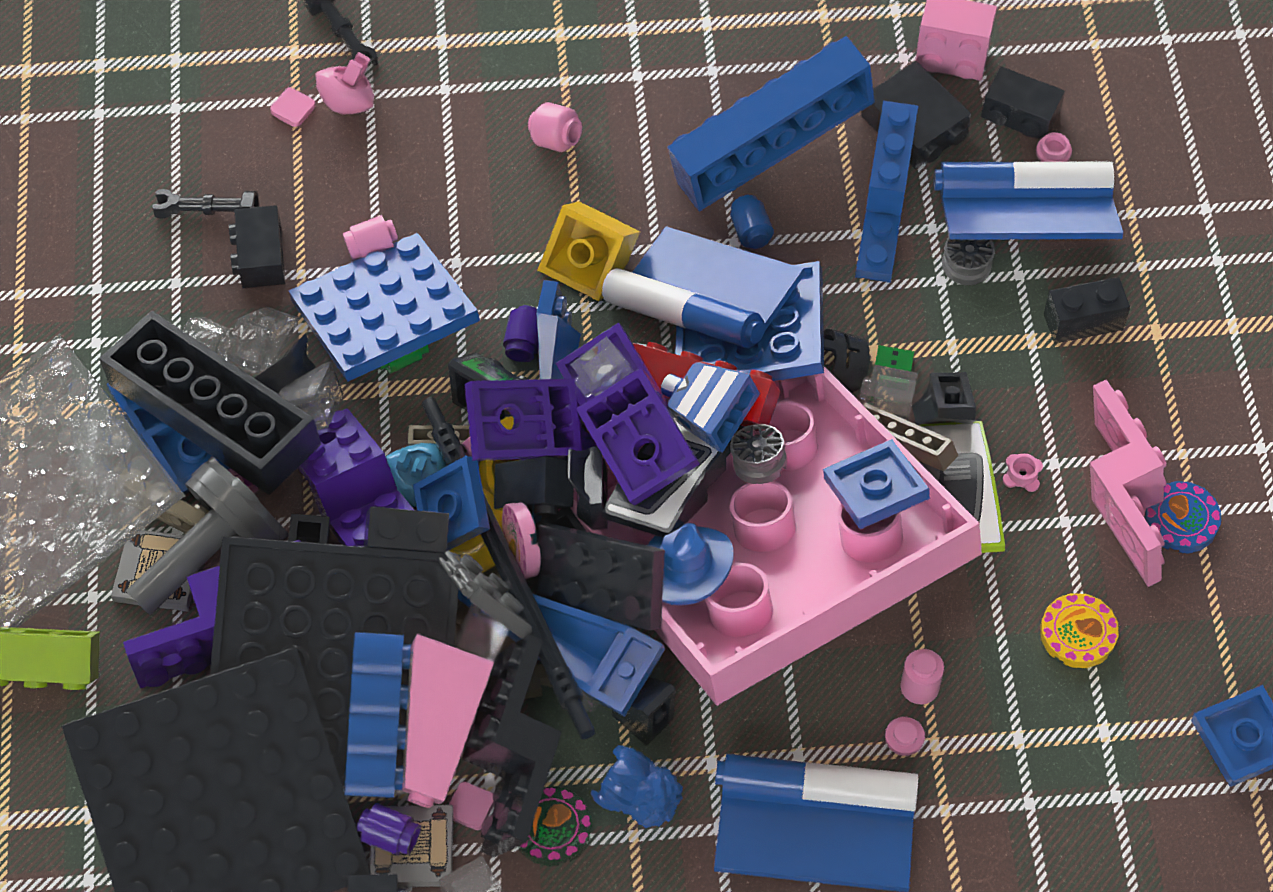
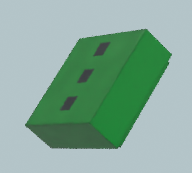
(894, 358)

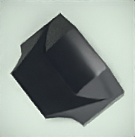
(946, 399)
(590, 479)

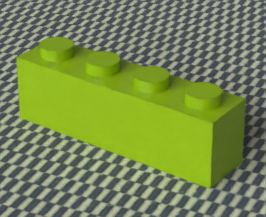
(49, 656)

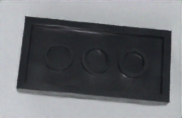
(602, 575)

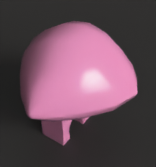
(346, 88)

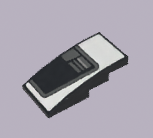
(676, 502)

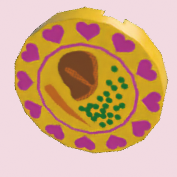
(1079, 630)

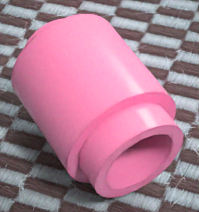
(370, 237)

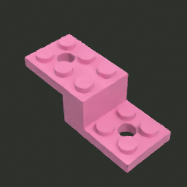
(1128, 481)

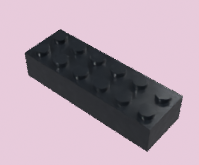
(211, 402)

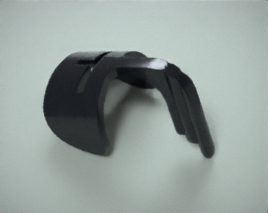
(858, 361)

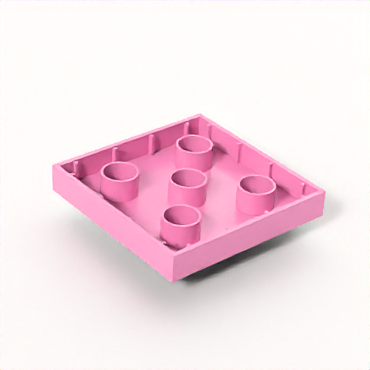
(798, 555)

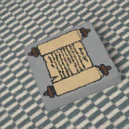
(137, 557)
(431, 855)

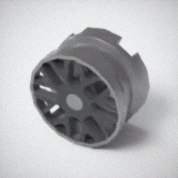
(965, 271)
(760, 456)

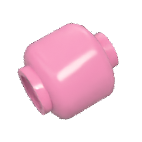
(555, 127)

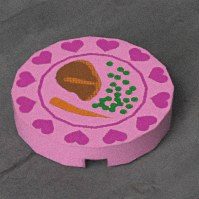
(517, 527)

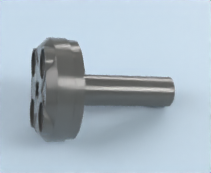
(232, 513)

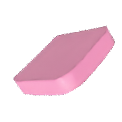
(292, 107)
(471, 805)

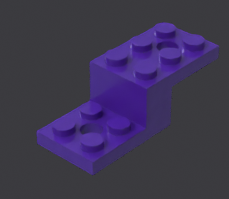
(542, 416)
(629, 417)
(350, 477)
(182, 646)

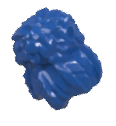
(639, 789)

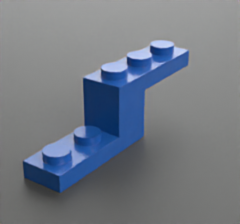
(886, 191)

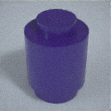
(521, 334)
(388, 830)

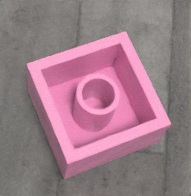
(955, 37)

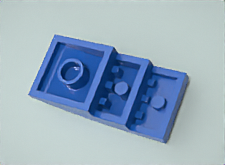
(173, 451)

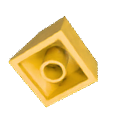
(586, 248)

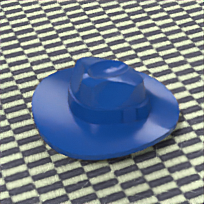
(694, 563)

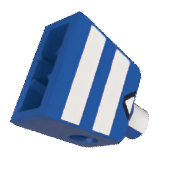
(710, 401)

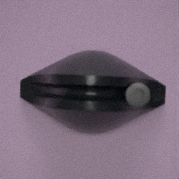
(288, 368)

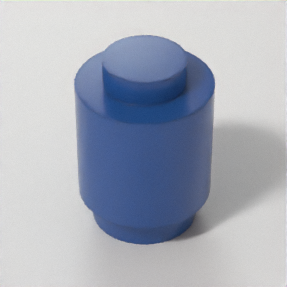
(751, 222)

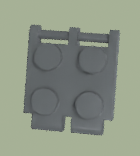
(486, 592)

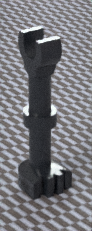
(341, 28)
(208, 204)

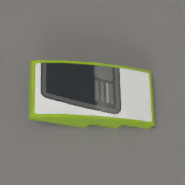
(972, 479)

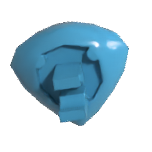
(413, 465)

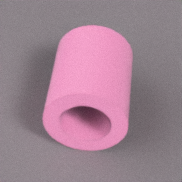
(922, 676)

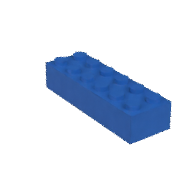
(772, 123)

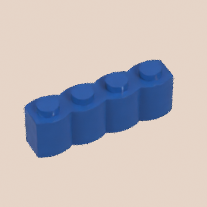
(375, 715)

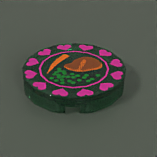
(559, 828)

